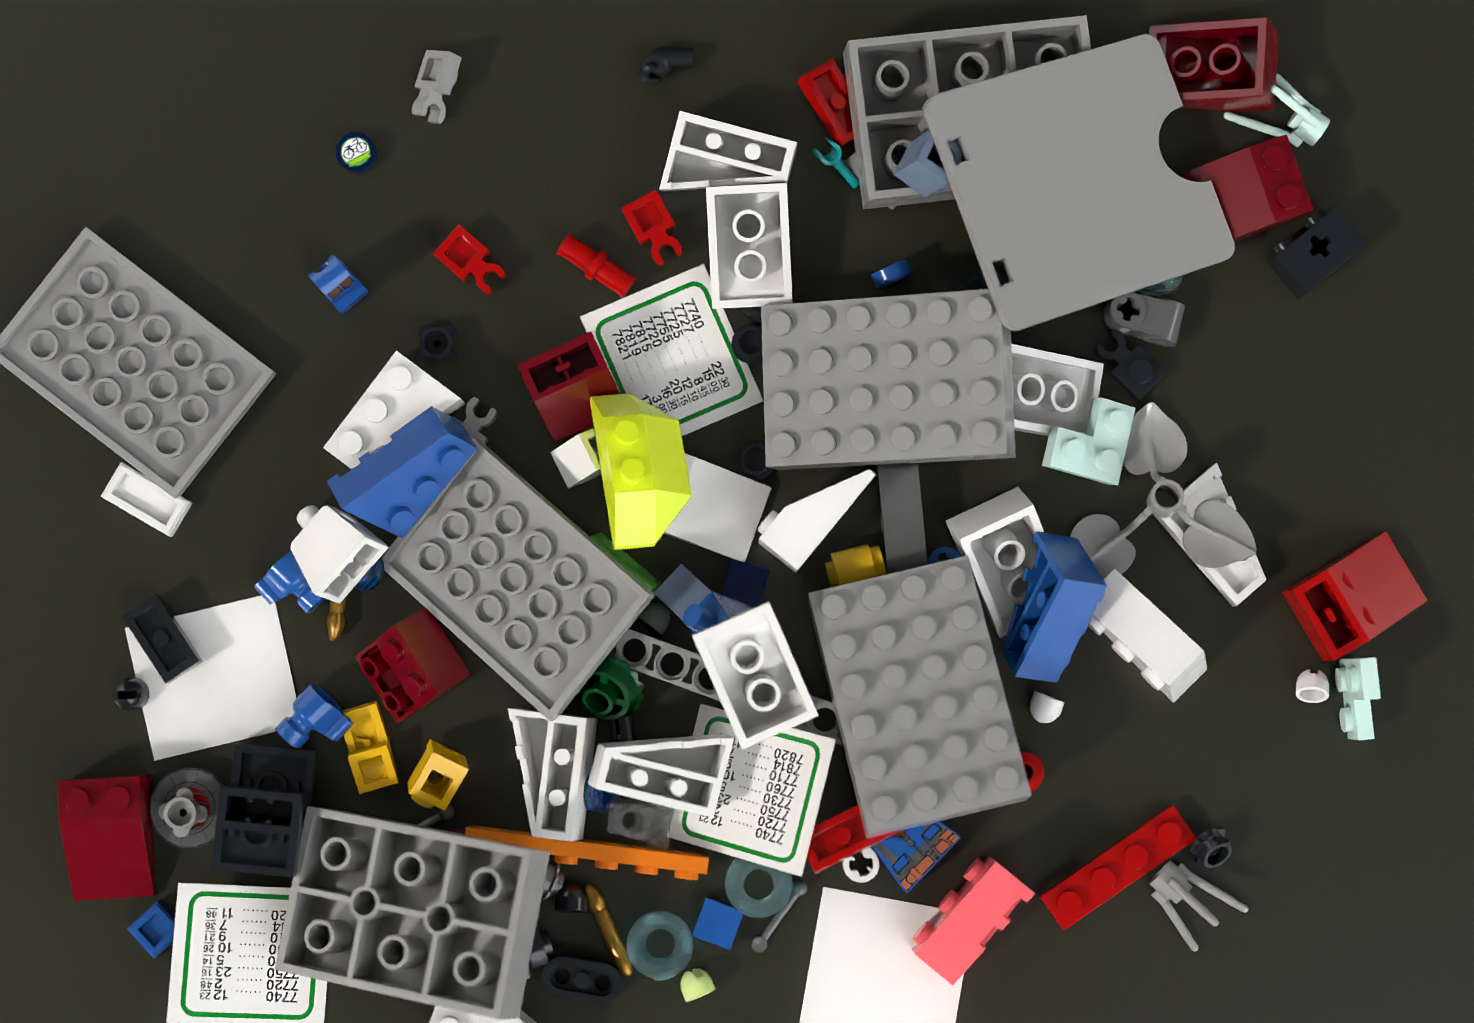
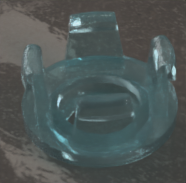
(754, 907)
(654, 967)

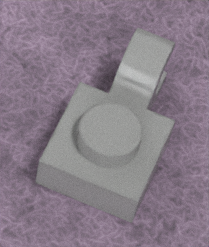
(435, 79)

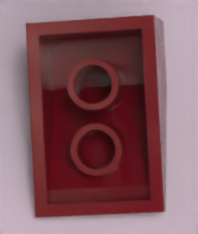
(1222, 63)
(1257, 187)
(108, 836)

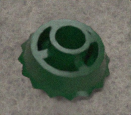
(611, 690)

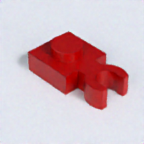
(651, 221)
(466, 256)

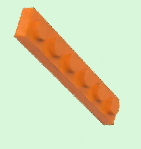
(605, 854)

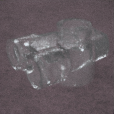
(650, 824)

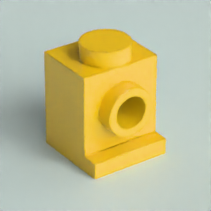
(437, 791)

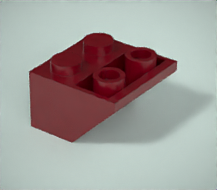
(565, 381)
(412, 665)

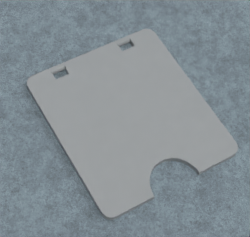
(1074, 183)

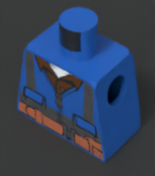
(915, 851)

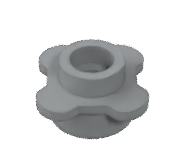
(171, 812)

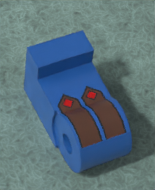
(338, 284)

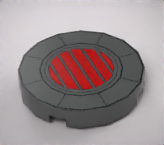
(205, 791)

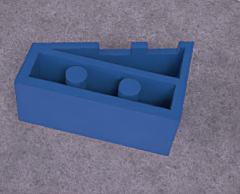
(405, 474)
(1055, 608)

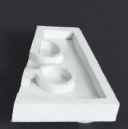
(1232, 581)

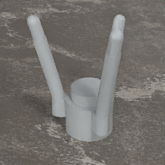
(1172, 884)

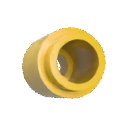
(855, 565)

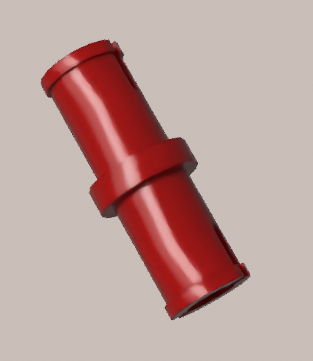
(596, 265)

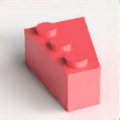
(969, 918)

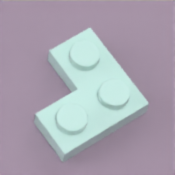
(1098, 452)
(1359, 685)

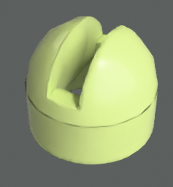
(696, 984)

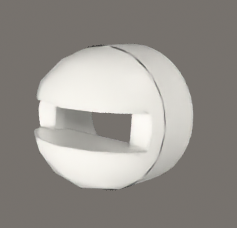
(1312, 687)
(1045, 708)

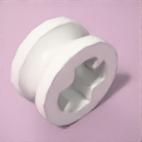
(854, 875)

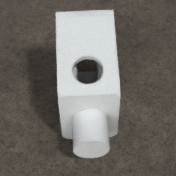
(334, 551)

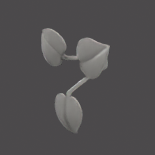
(1215, 533)

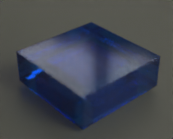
(745, 582)

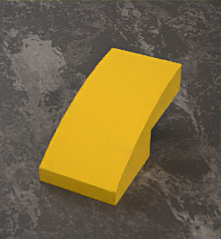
(369, 748)

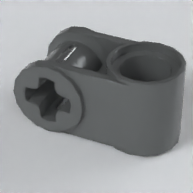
(1151, 319)

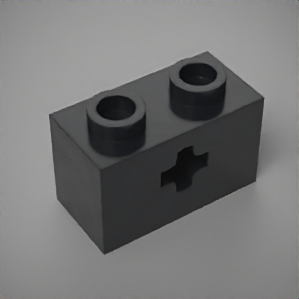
(1338, 242)

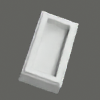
(145, 499)

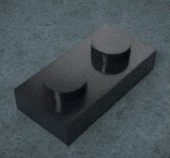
(162, 638)

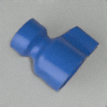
(285, 579)
(315, 711)

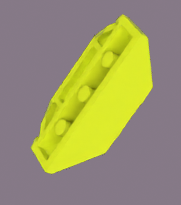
(640, 468)

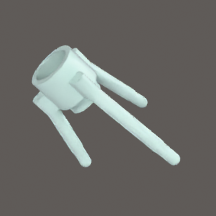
(1306, 122)

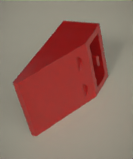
(1354, 597)

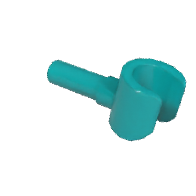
(834, 159)

